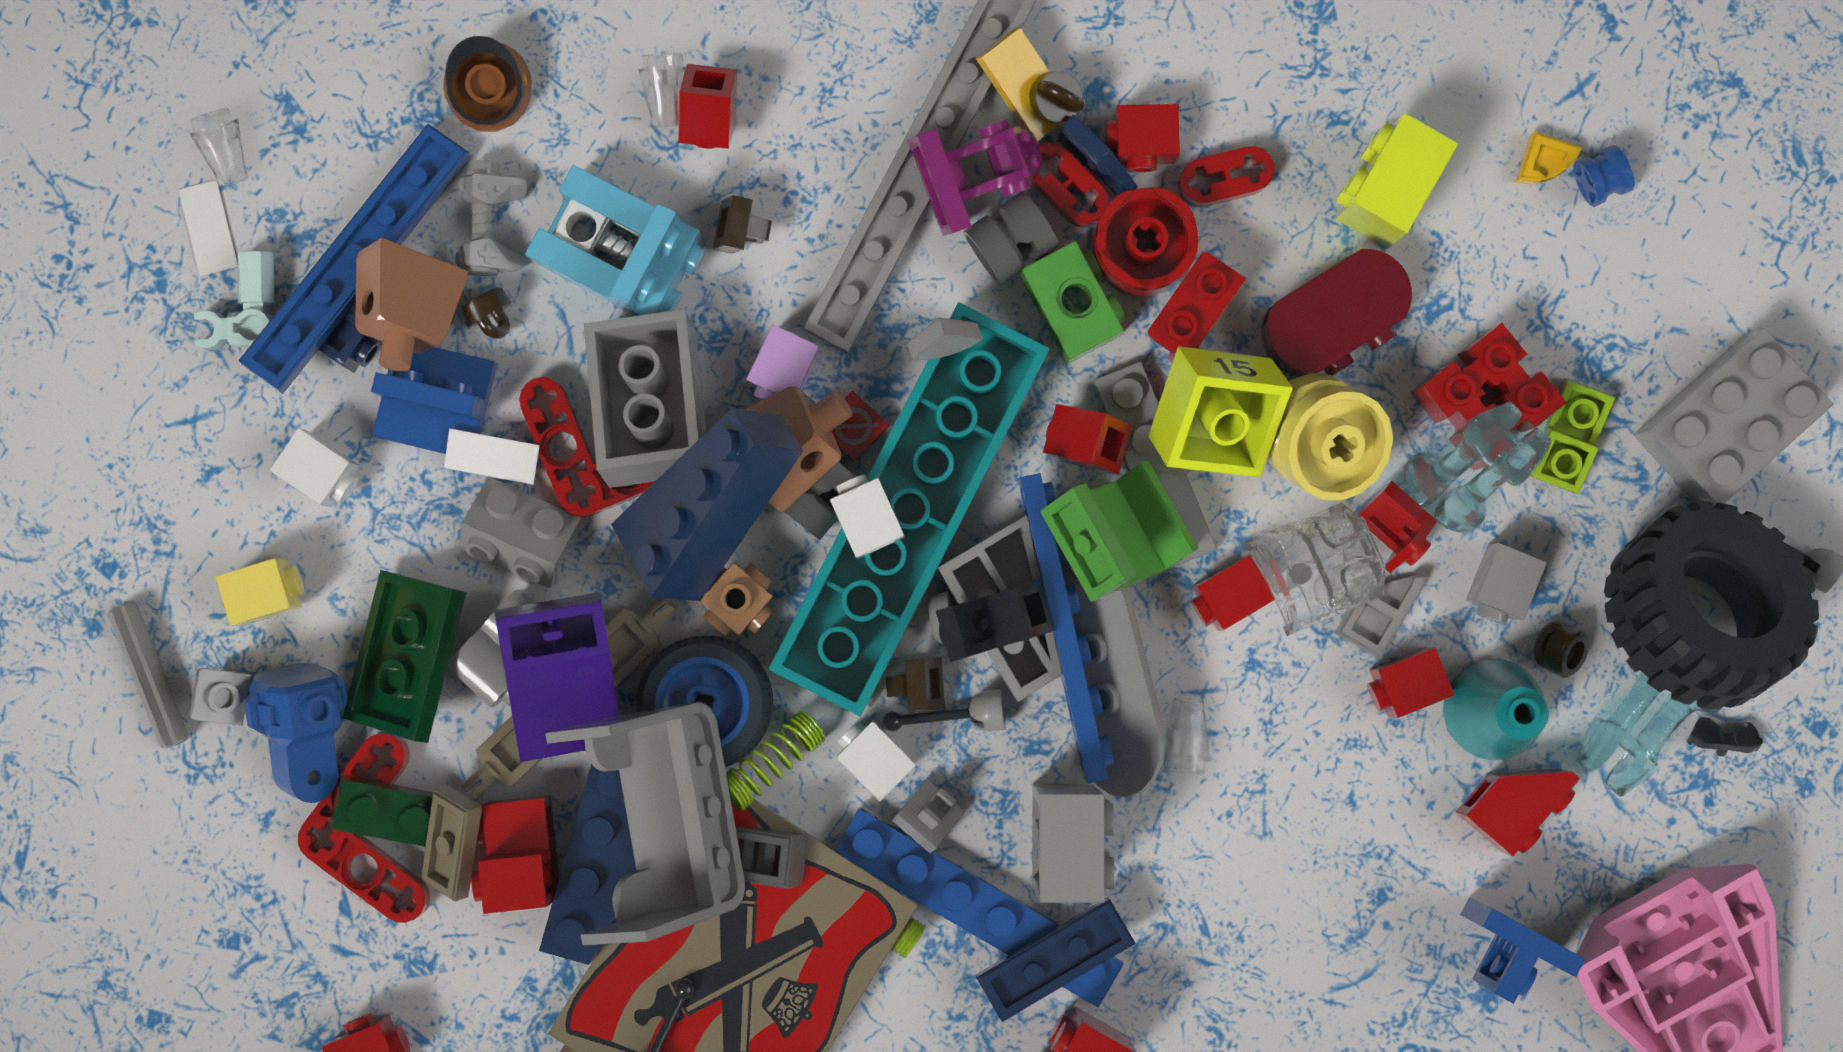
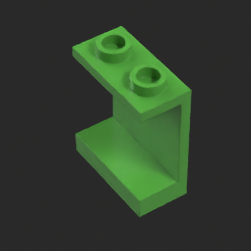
(1119, 531)

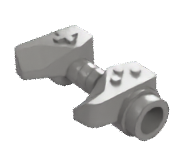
(484, 188)

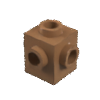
(755, 609)

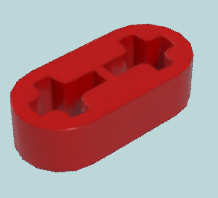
(1223, 165)
(1076, 177)

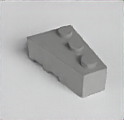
(993, 567)

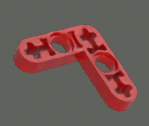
(604, 497)
(347, 846)

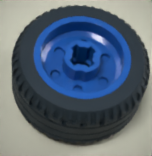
(716, 669)

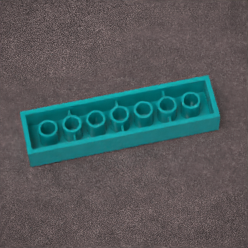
(930, 478)

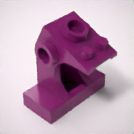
(1012, 156)

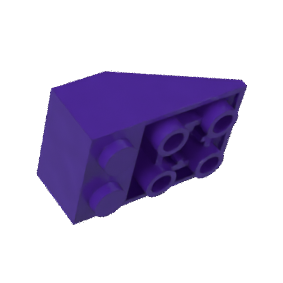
(555, 670)

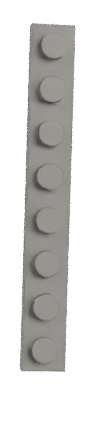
(901, 194)

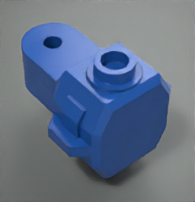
(299, 715)

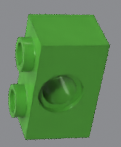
(1073, 333)

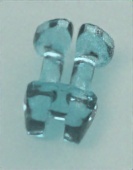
(1485, 439)
(1640, 757)

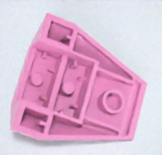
(1689, 964)

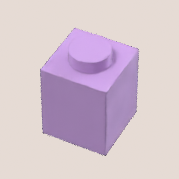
(782, 363)

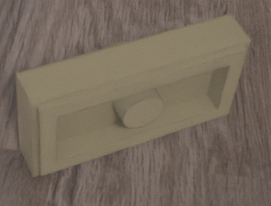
(451, 843)

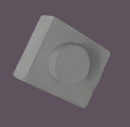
(220, 695)

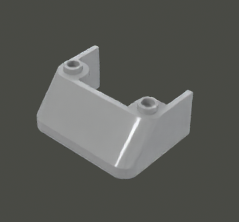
(675, 818)

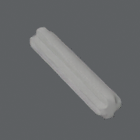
(148, 675)

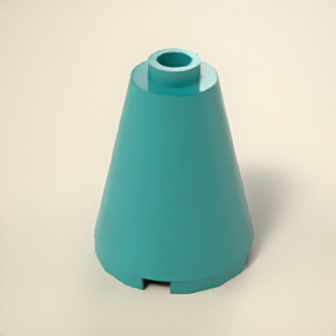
(1495, 709)

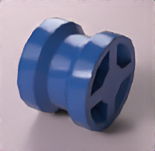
(1603, 175)

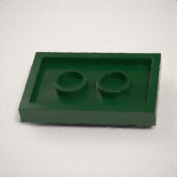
(404, 656)

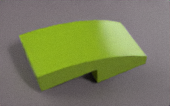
(1573, 436)

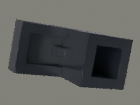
(995, 621)

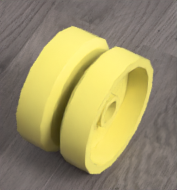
(1331, 438)

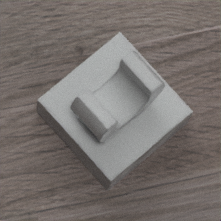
(929, 815)

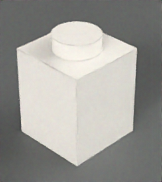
(316, 469)
(866, 515)
(874, 758)

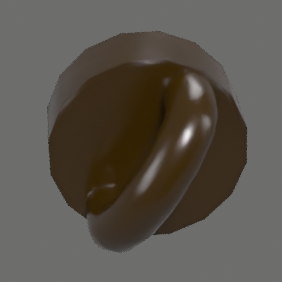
(1056, 96)
(484, 307)
(1561, 649)

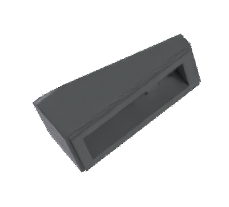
(791, 857)

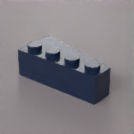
(706, 503)
(593, 864)

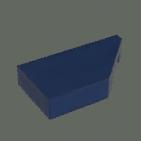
(1095, 155)

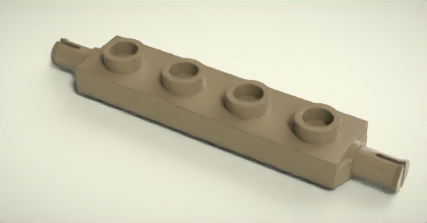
(630, 643)

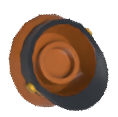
(486, 84)

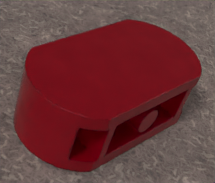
(1337, 314)

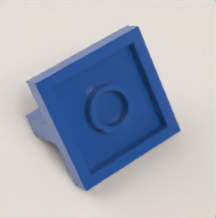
(431, 397)
(1511, 957)

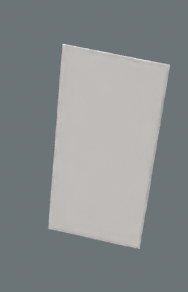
(207, 228)
(491, 456)

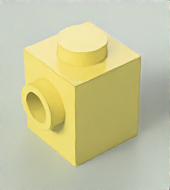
(260, 591)

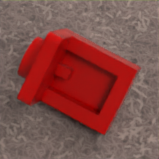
(1399, 525)

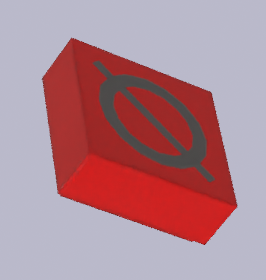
(860, 430)

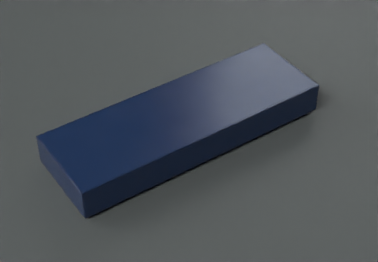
(1055, 959)

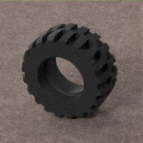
(1752, 574)

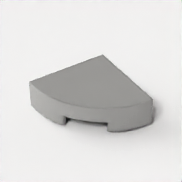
(944, 338)

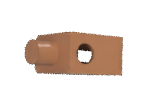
(404, 300)
(812, 428)

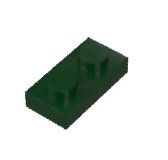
(382, 810)

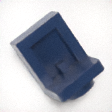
(349, 346)

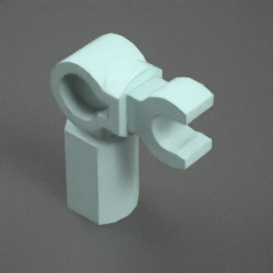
(256, 295)

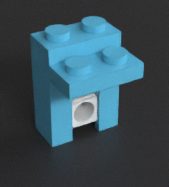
(651, 269)

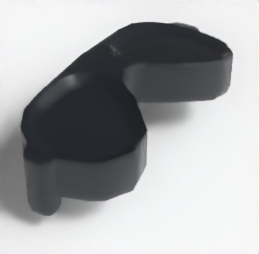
(1709, 735)

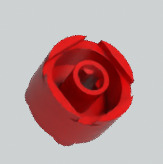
(1138, 213)

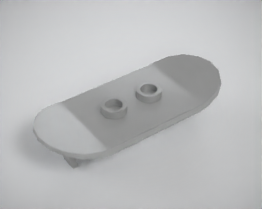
(1125, 689)

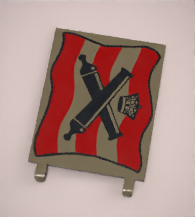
(764, 975)

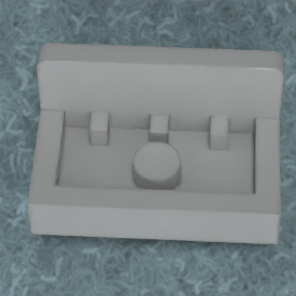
(517, 532)

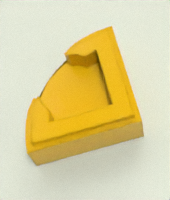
(1545, 159)

